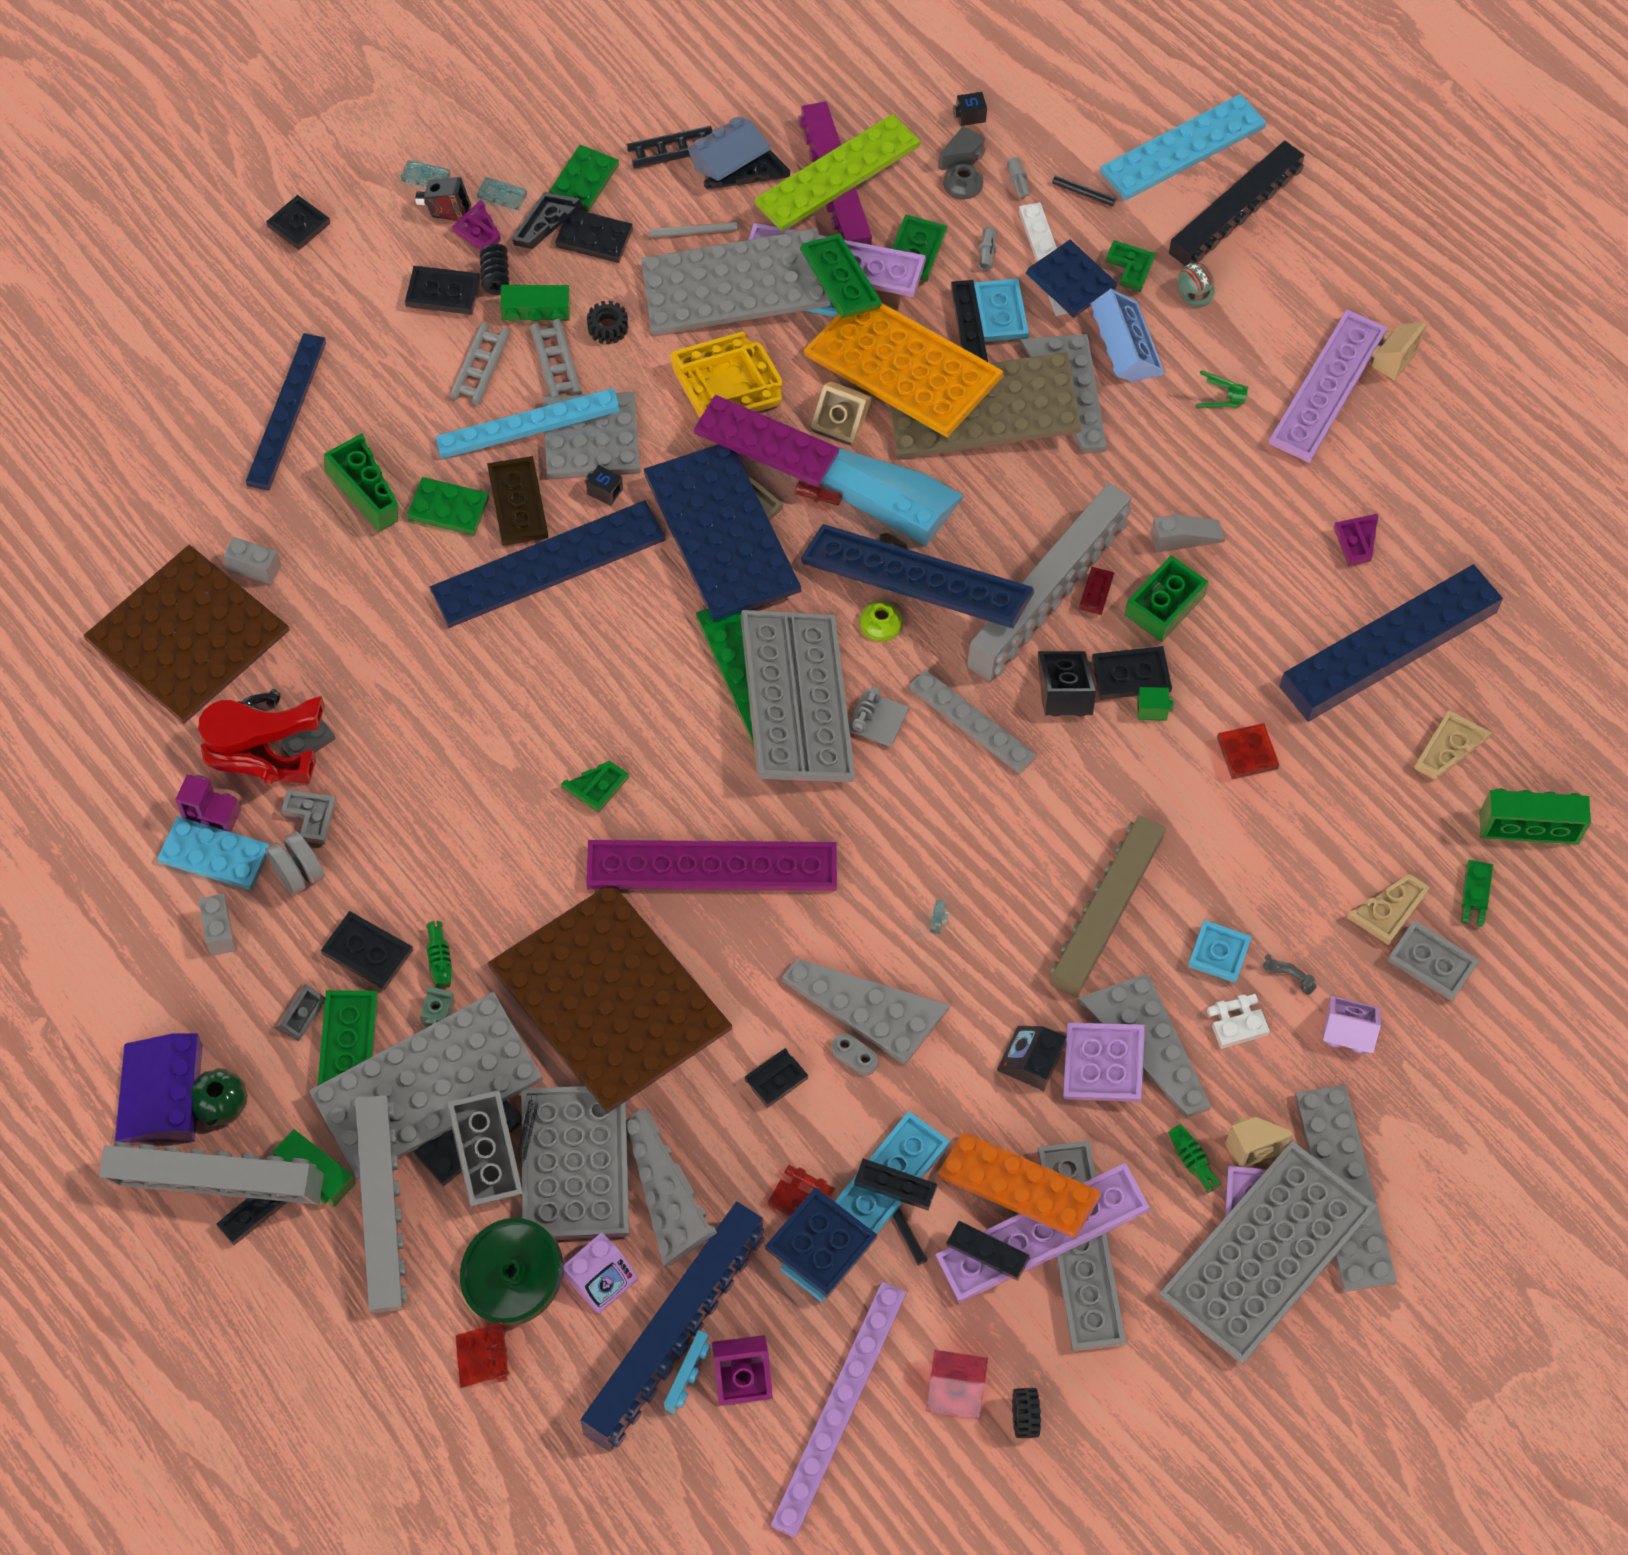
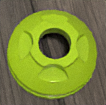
(879, 629)

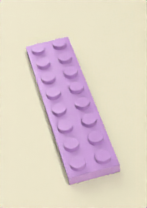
(884, 267)
(1327, 386)
(1118, 1204)

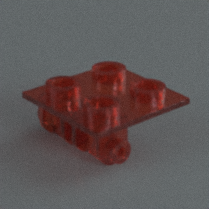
(482, 1355)

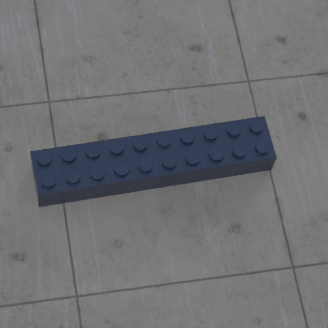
(1390, 642)
(672, 1327)

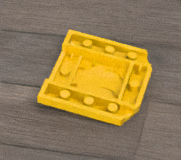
(730, 369)

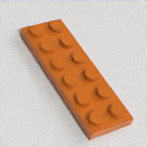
(1019, 1184)

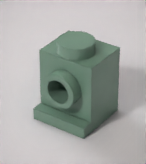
(440, 999)

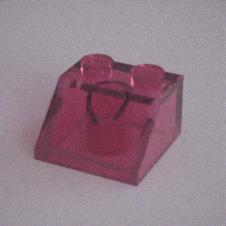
(956, 1384)

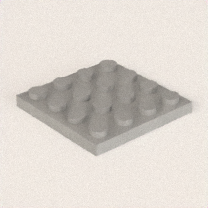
(594, 442)

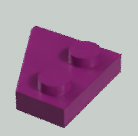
(477, 227)
(1357, 538)

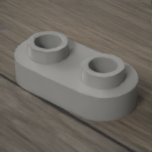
(853, 1054)

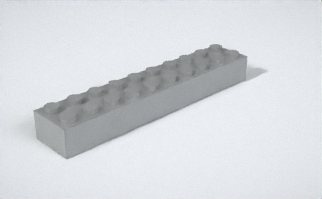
(1052, 580)

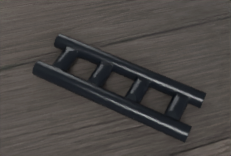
(660, 142)

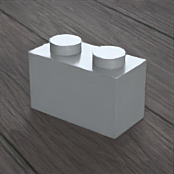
(252, 560)
(217, 925)

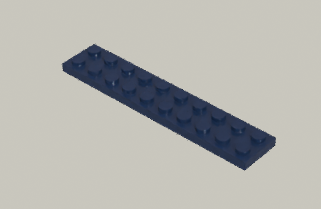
(547, 563)
(918, 576)

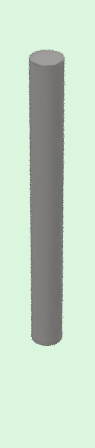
(691, 230)

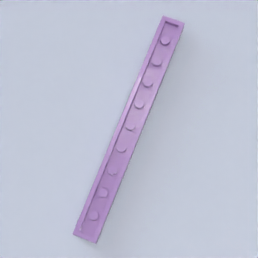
(838, 1410)

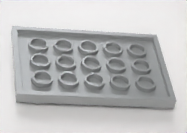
(575, 1164)

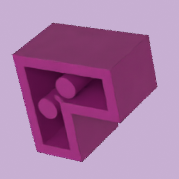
(203, 805)

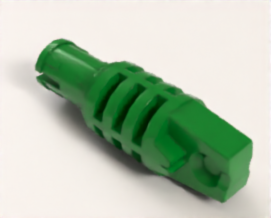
(438, 956)
(1193, 1157)

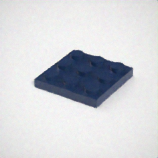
(1071, 278)
(821, 1242)

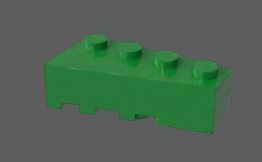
(362, 481)

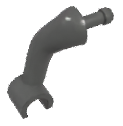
(1307, 981)

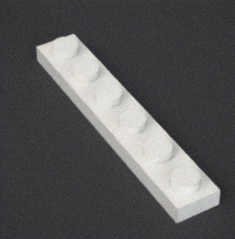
(1039, 238)

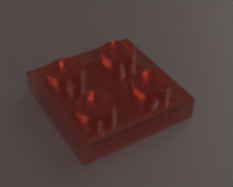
(1248, 751)

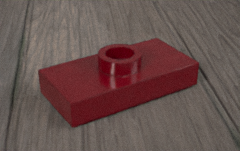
(1096, 590)

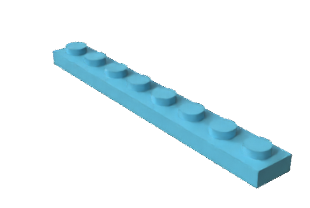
(527, 423)

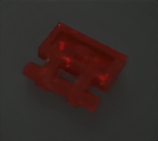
(789, 1197)

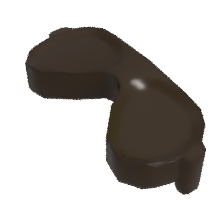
(888, 538)

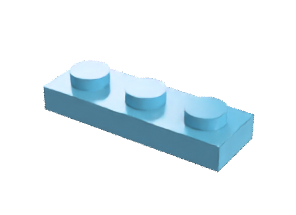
(688, 1372)

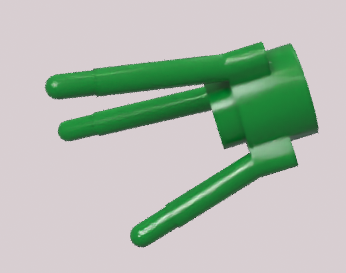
(1236, 392)

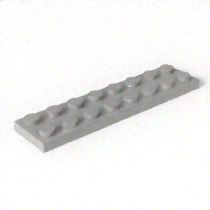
(1335, 1143)
(1087, 1269)

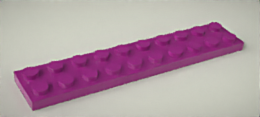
(712, 865)

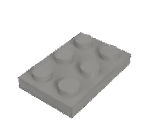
(1433, 960)

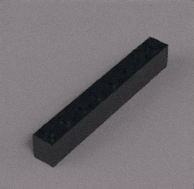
(1236, 204)

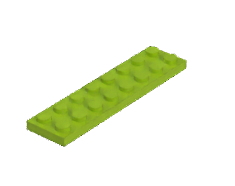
(837, 172)

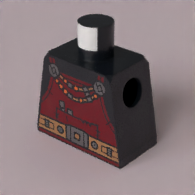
(445, 198)

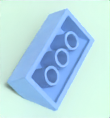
(1126, 337)

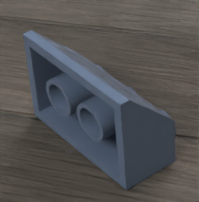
(728, 148)

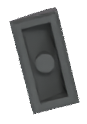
(300, 1012)

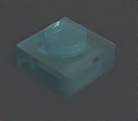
(939, 917)

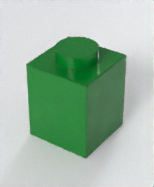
(1154, 703)

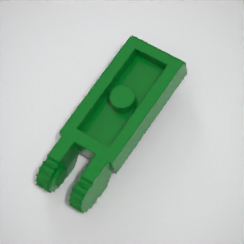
(1476, 890)

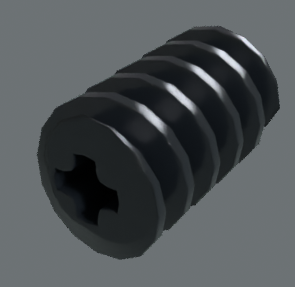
(494, 268)

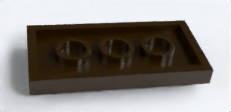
(517, 500)

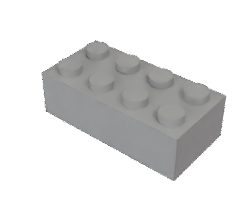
(484, 1148)

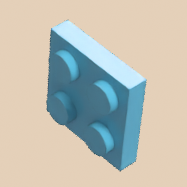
(1219, 951)

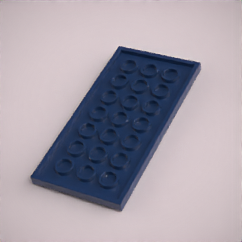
(722, 531)

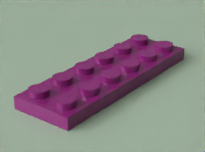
(766, 440)

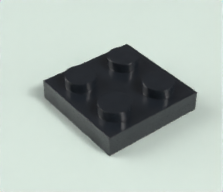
(298, 222)

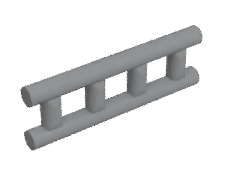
(563, 349)
(484, 375)

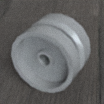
(294, 863)

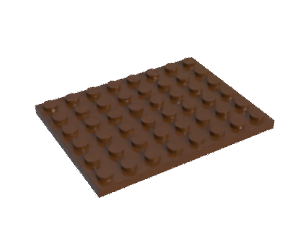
(610, 997)

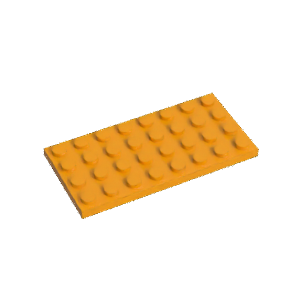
(905, 366)

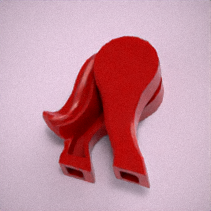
(238, 738)

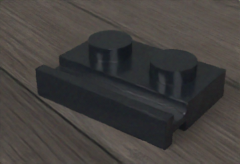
(776, 1077)

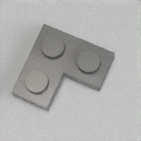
(314, 809)

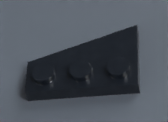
(544, 218)

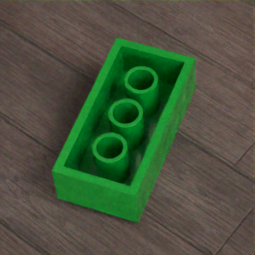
(1535, 816)

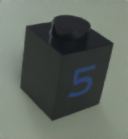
(970, 108)
(604, 485)

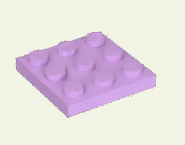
(1104, 1062)

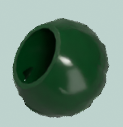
(225, 1107)

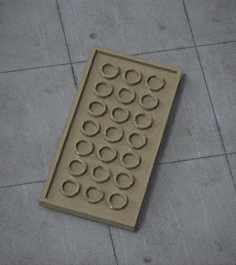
(1027, 404)

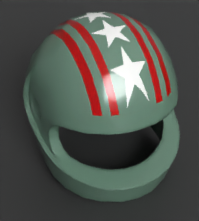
(1196, 279)

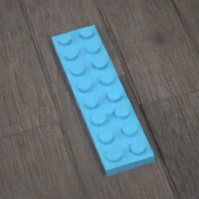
(1182, 147)
(908, 1148)

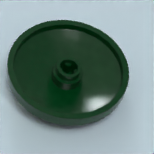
(511, 1271)

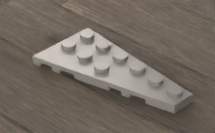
(1092, 431)
(881, 1014)
(1164, 1056)
(669, 1196)

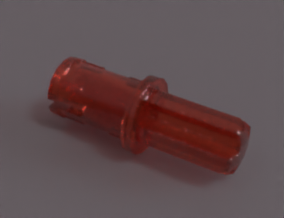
(817, 494)

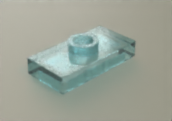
(421, 173)
(502, 193)

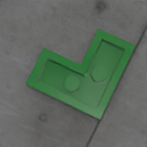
(1135, 260)

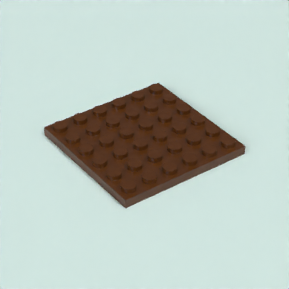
(186, 633)

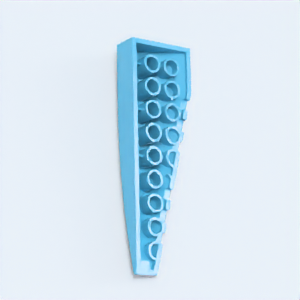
(892, 494)

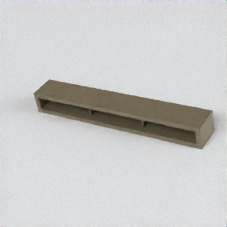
(1107, 906)

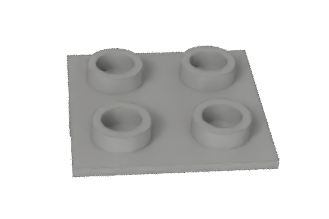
(877, 717)

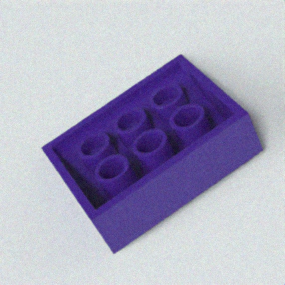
(157, 1089)

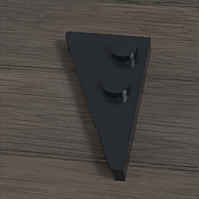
(761, 169)

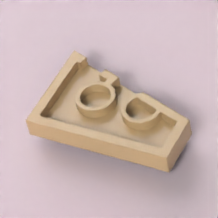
(1450, 744)
(1391, 909)

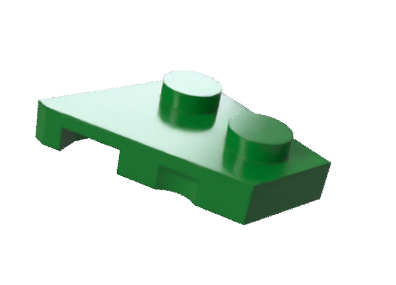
(597, 785)

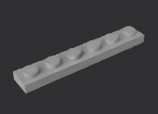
(972, 722)

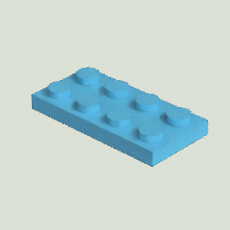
(213, 853)

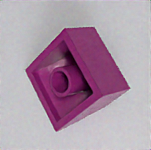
(742, 1370)

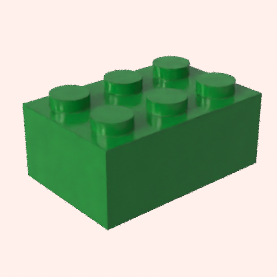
(1166, 598)

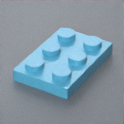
(1001, 310)

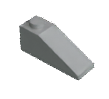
(1184, 532)

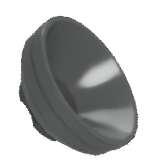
(963, 187)

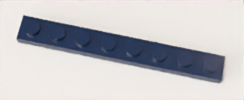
(286, 412)

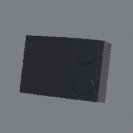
(1066, 683)

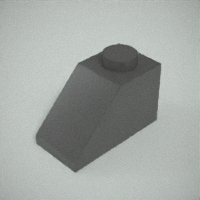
(963, 148)

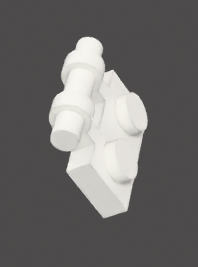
(1241, 1027)

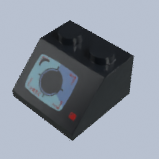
(1032, 1055)

